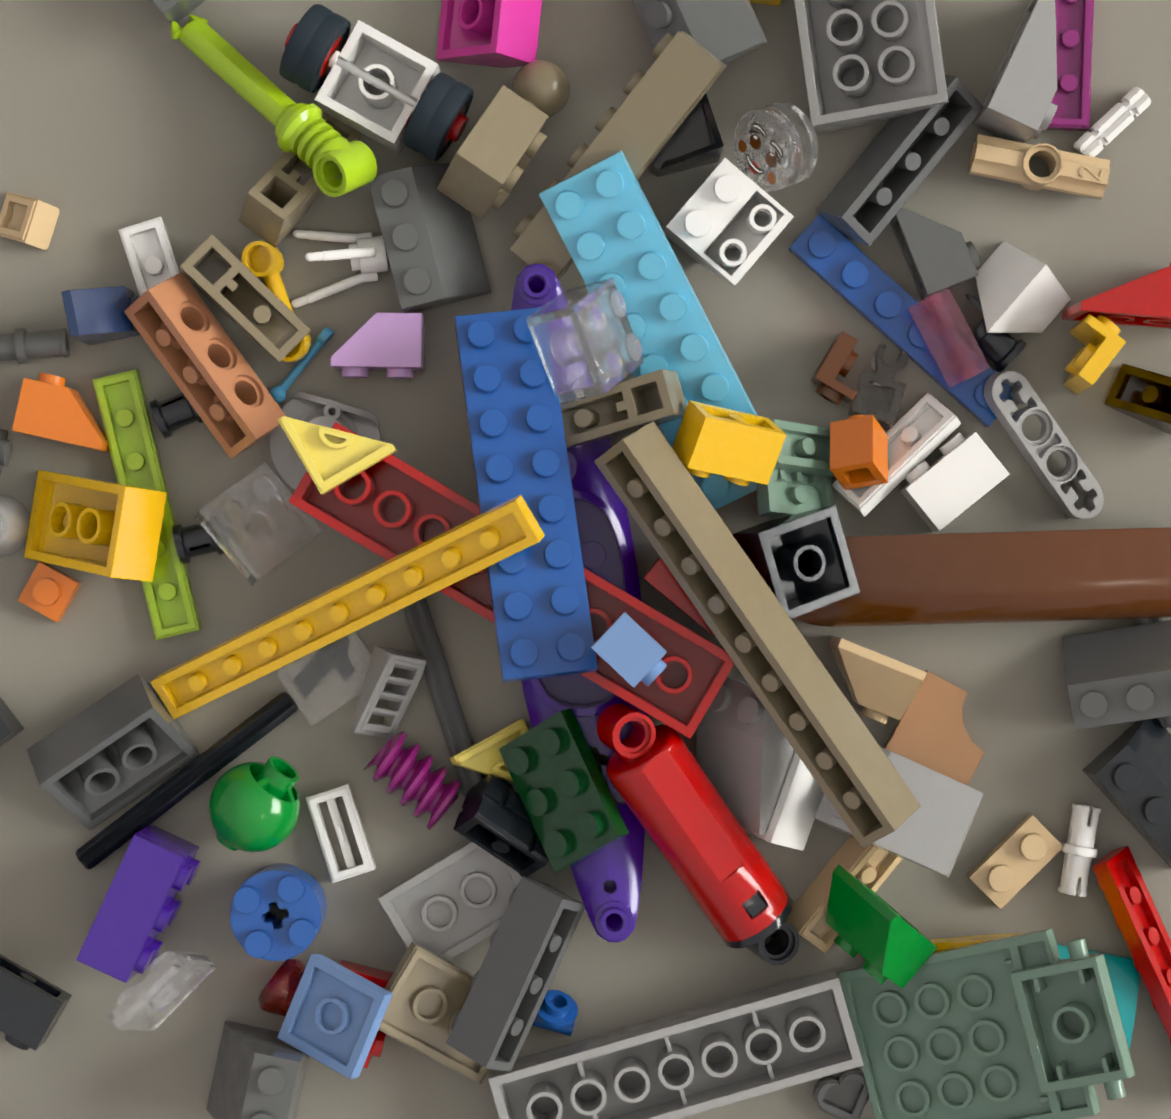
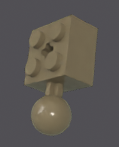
(505, 138)

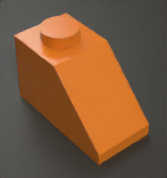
(57, 413)

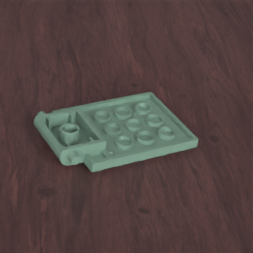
(992, 1033)

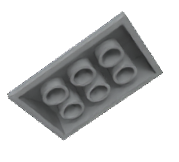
(869, 60)

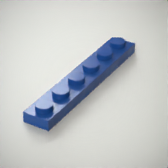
(884, 306)

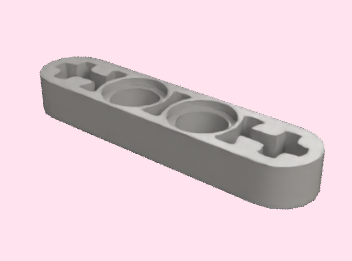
(1038, 450)

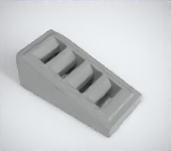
(378, 674)

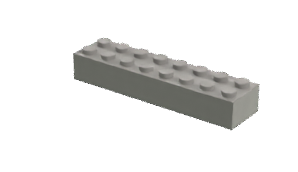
(689, 1058)

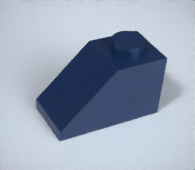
(99, 314)

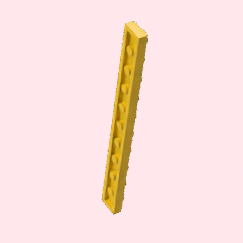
(350, 606)

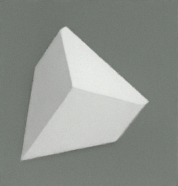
(1018, 292)

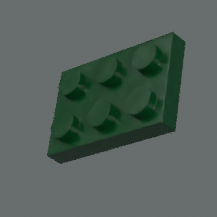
(563, 790)

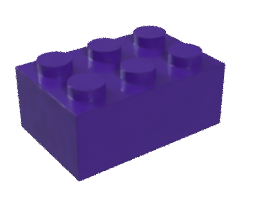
(140, 904)

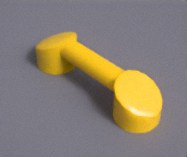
(268, 264)

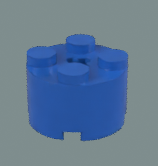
(264, 934)

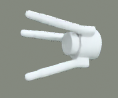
(365, 253)

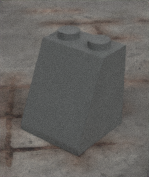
(256, 1075)

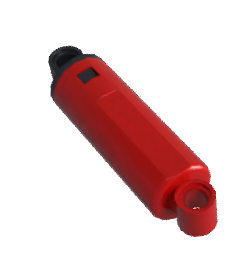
(698, 835)

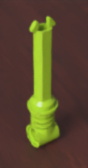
(299, 127)

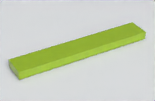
(139, 465)

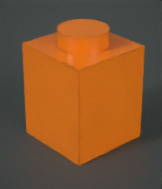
(858, 452)

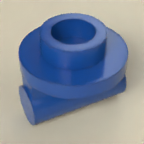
(557, 1013)

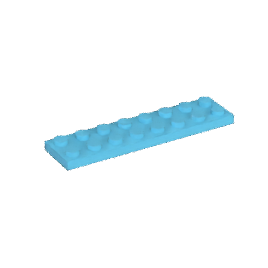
(618, 236)

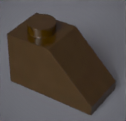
(1142, 396)

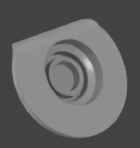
(319, 412)

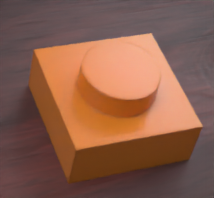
(49, 591)

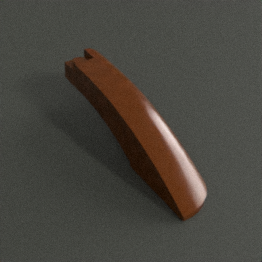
(1005, 578)

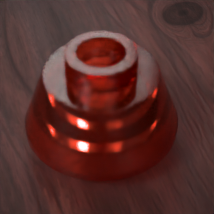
(281, 988)

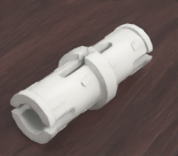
(1079, 850)

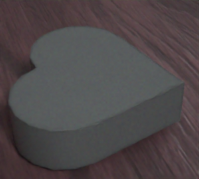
(842, 1095)

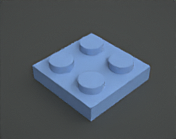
(334, 1016)

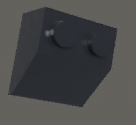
(802, 559)

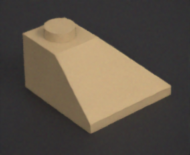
(876, 680)

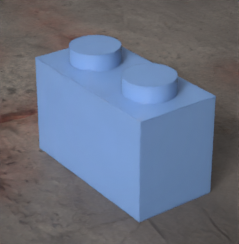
(631, 651)

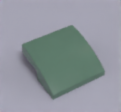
(801, 473)

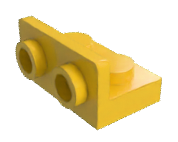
(1100, 348)

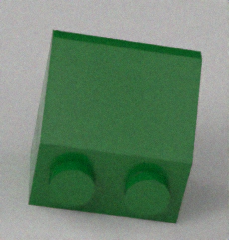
(875, 931)

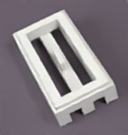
(357, 826)

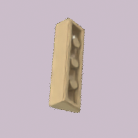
(809, 912)

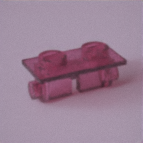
(948, 337)

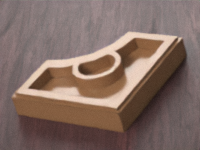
(935, 731)

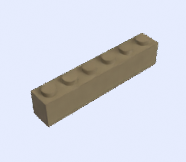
(640, 128)

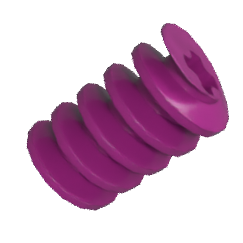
(414, 778)

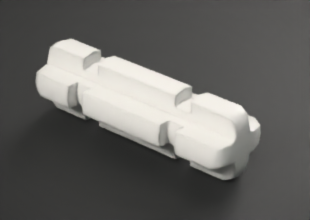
(1112, 123)

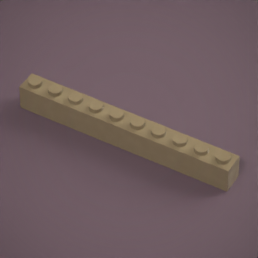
(758, 634)

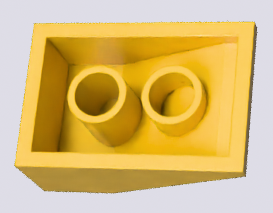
(95, 526)

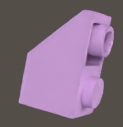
(384, 343)

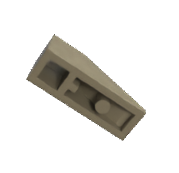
(285, 193)
(244, 298)
(624, 408)

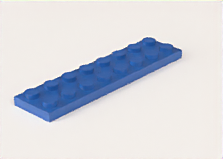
(522, 450)

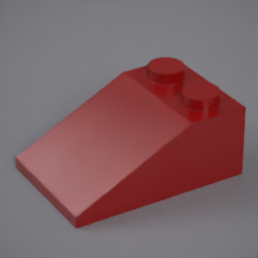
(1136, 303)

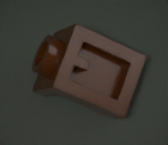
(837, 361)

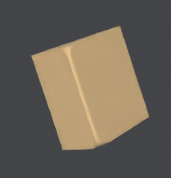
(28, 220)

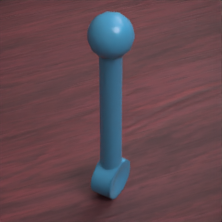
(279, 392)

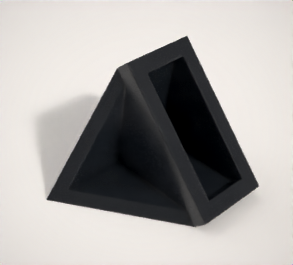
(692, 145)

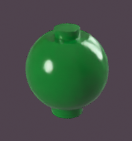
(255, 805)

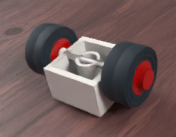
(375, 83)

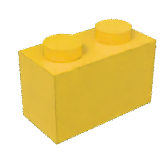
(728, 444)

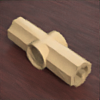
(1066, 170)

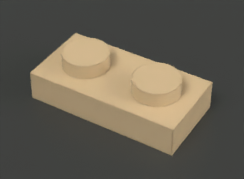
(1015, 861)

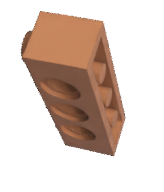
(205, 364)

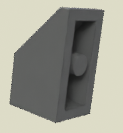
(934, 253)

